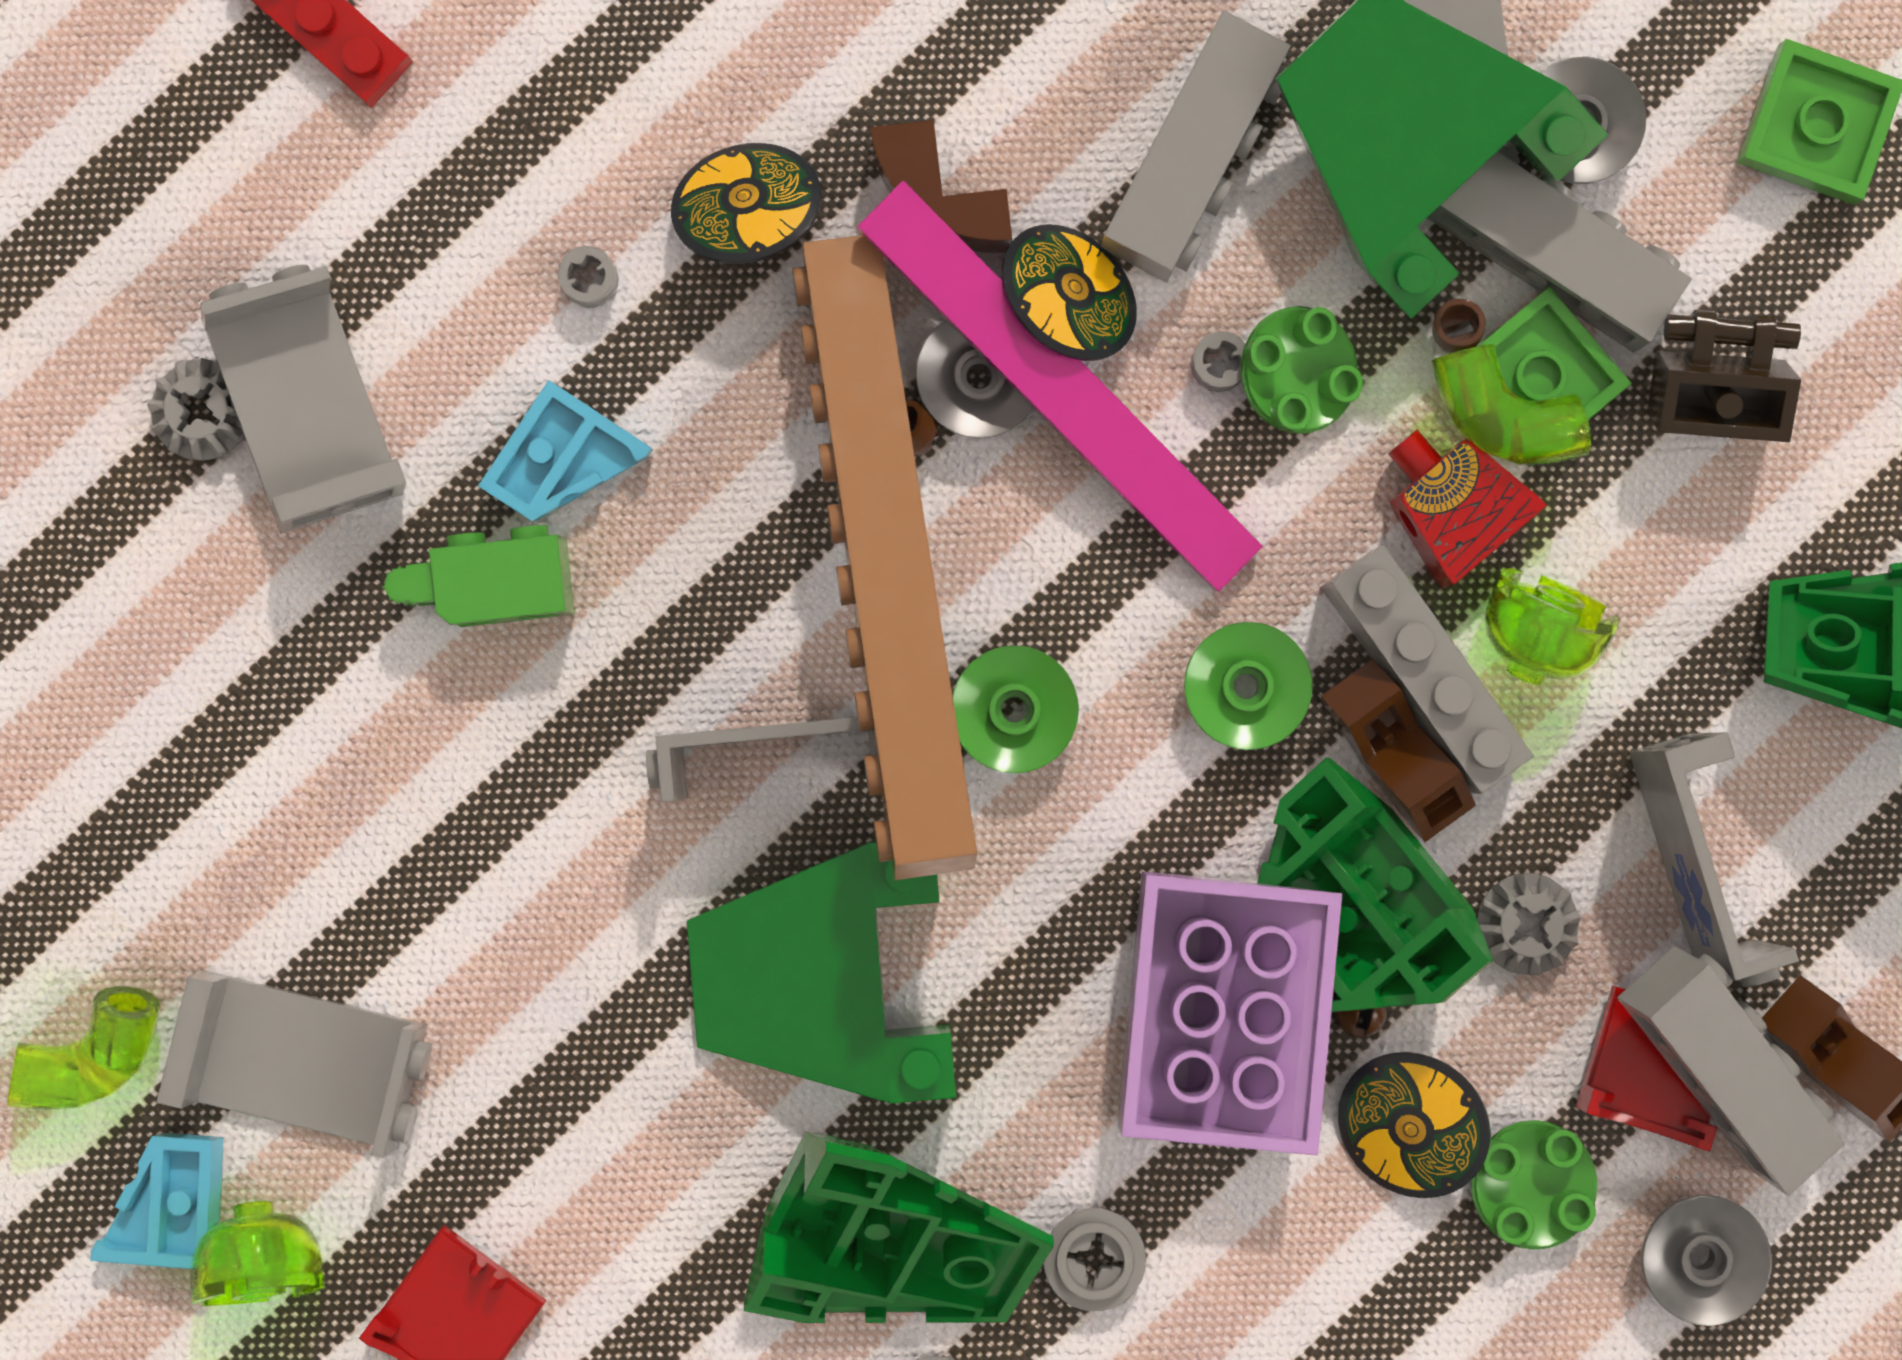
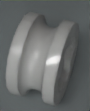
(580, 259)
(1210, 345)

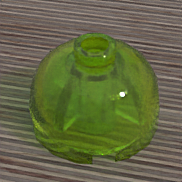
(1546, 628)
(255, 1258)

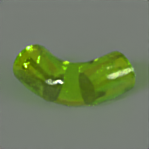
(1501, 421)
(97, 1064)

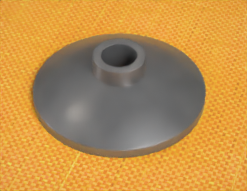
(1613, 103)
(952, 400)
(1731, 1276)

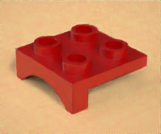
(1637, 1086)
(453, 1307)

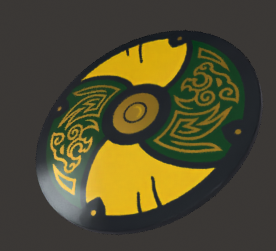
(746, 203)
(1069, 292)
(1414, 1125)

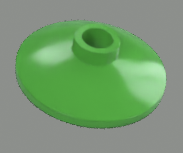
(1280, 677)
(1049, 703)

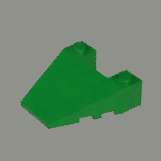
(1404, 117)
(799, 982)

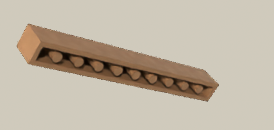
(888, 561)

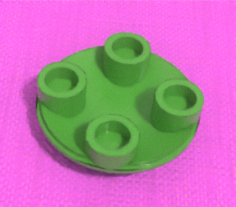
(1300, 369)
(1536, 1185)

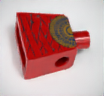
(1458, 505)

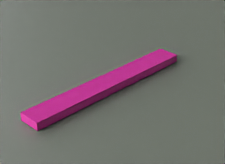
(1059, 388)

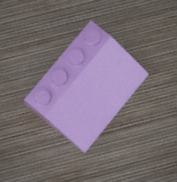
(1229, 1013)

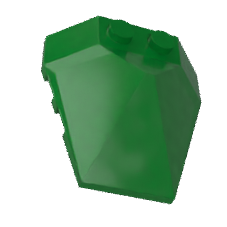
(1838, 640)
(882, 1238)

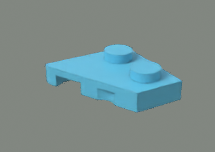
(559, 455)
(166, 1203)

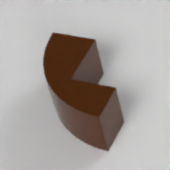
(911, 155)
(1397, 752)
(1838, 1056)

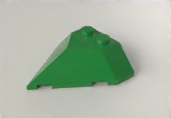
(1401, 918)

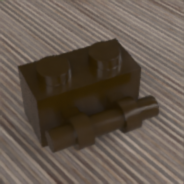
(1723, 393)

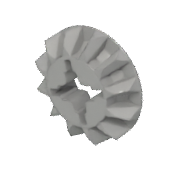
(169, 415)
(1500, 921)
(1112, 1282)

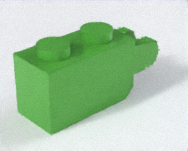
(490, 581)

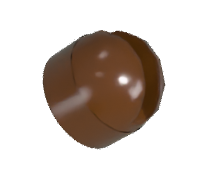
(1453, 317)
(924, 427)
(1348, 1019)

